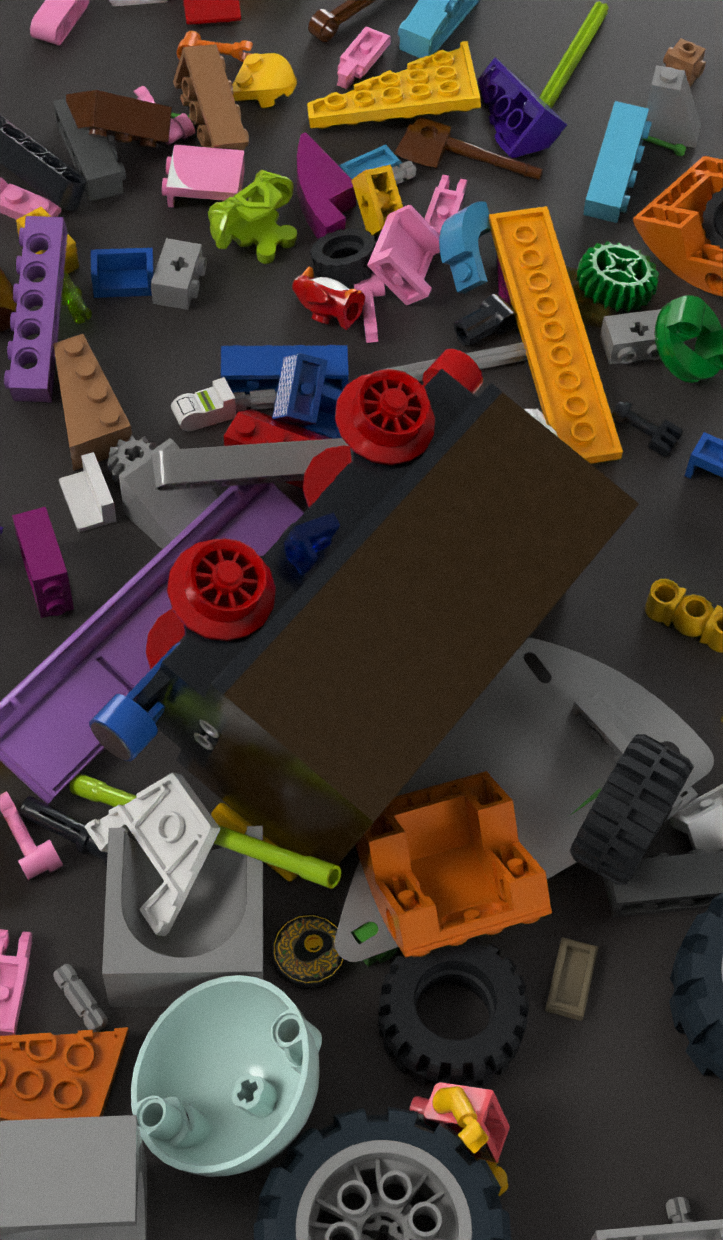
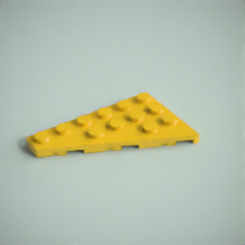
(426, 87)

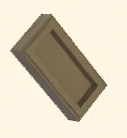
(571, 979)

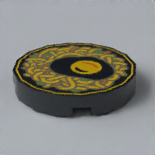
(306, 951)

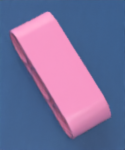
(56, 19)

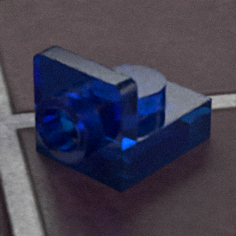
(308, 539)

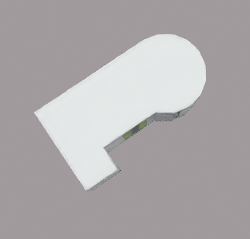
(205, 406)

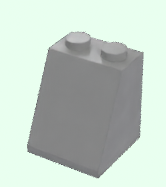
(158, 512)

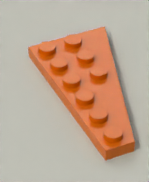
(58, 1073)

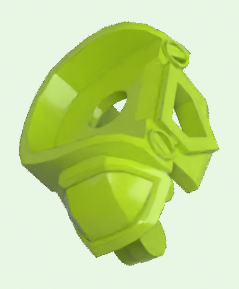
(255, 219)

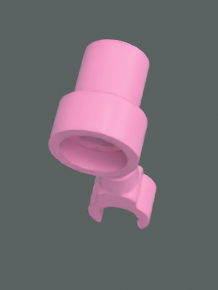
(179, 126)
(371, 288)
(36, 858)

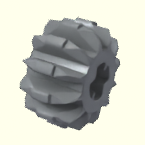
(127, 454)

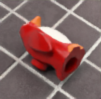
(328, 299)

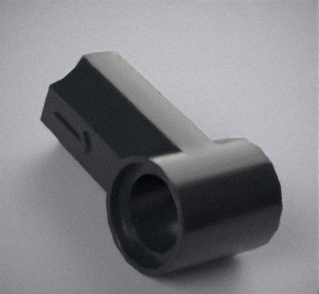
(491, 317)

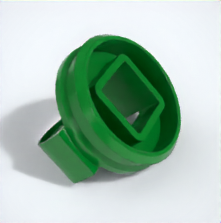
(682, 321)

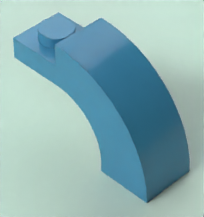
(460, 245)

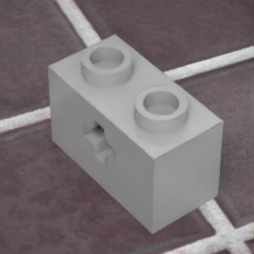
(178, 274)
(629, 337)

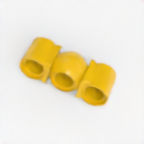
(677, 610)

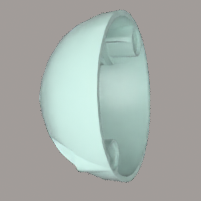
(239, 1068)

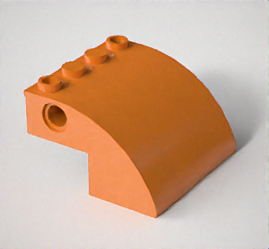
(675, 230)
(451, 866)

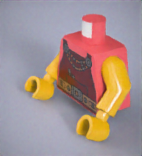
(474, 1116)

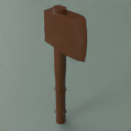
(428, 140)

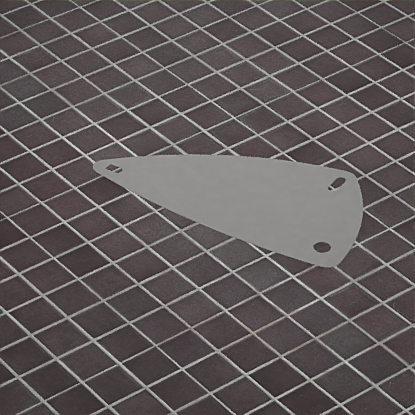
(538, 757)

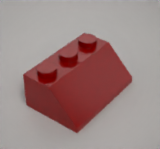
(258, 428)

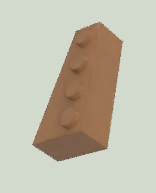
(210, 98)
(89, 404)

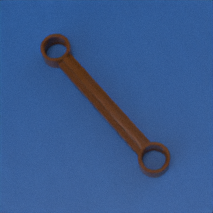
(325, 24)

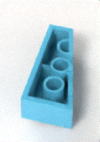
(431, 25)
(617, 161)

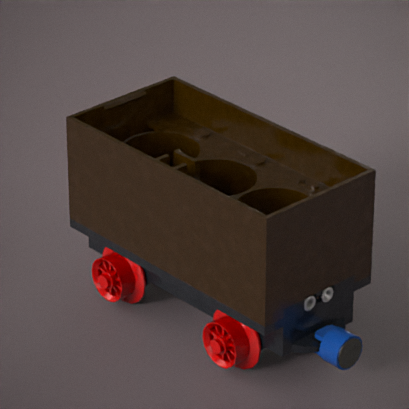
(339, 682)

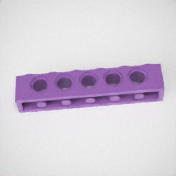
(37, 382)

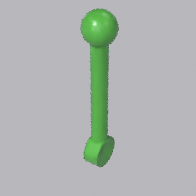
(679, 149)

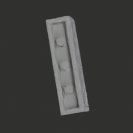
(607, 730)

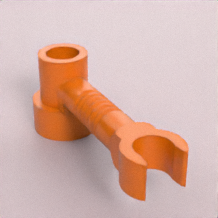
(193, 38)

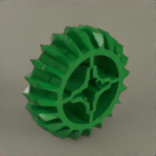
(617, 276)

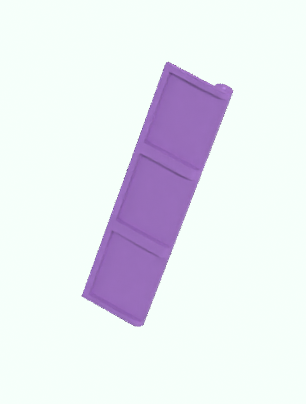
(49, 712)

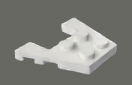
(174, 835)

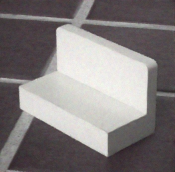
(88, 496)
(703, 821)

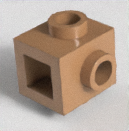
(686, 57)

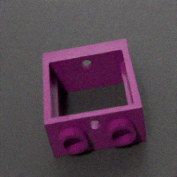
(43, 562)

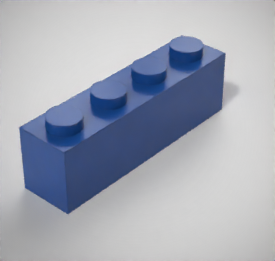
(260, 366)

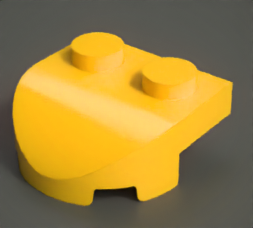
(264, 79)

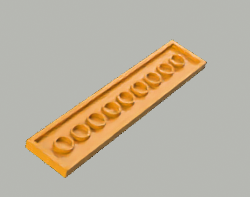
(554, 333)

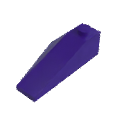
(519, 116)

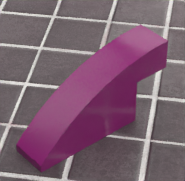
(322, 188)

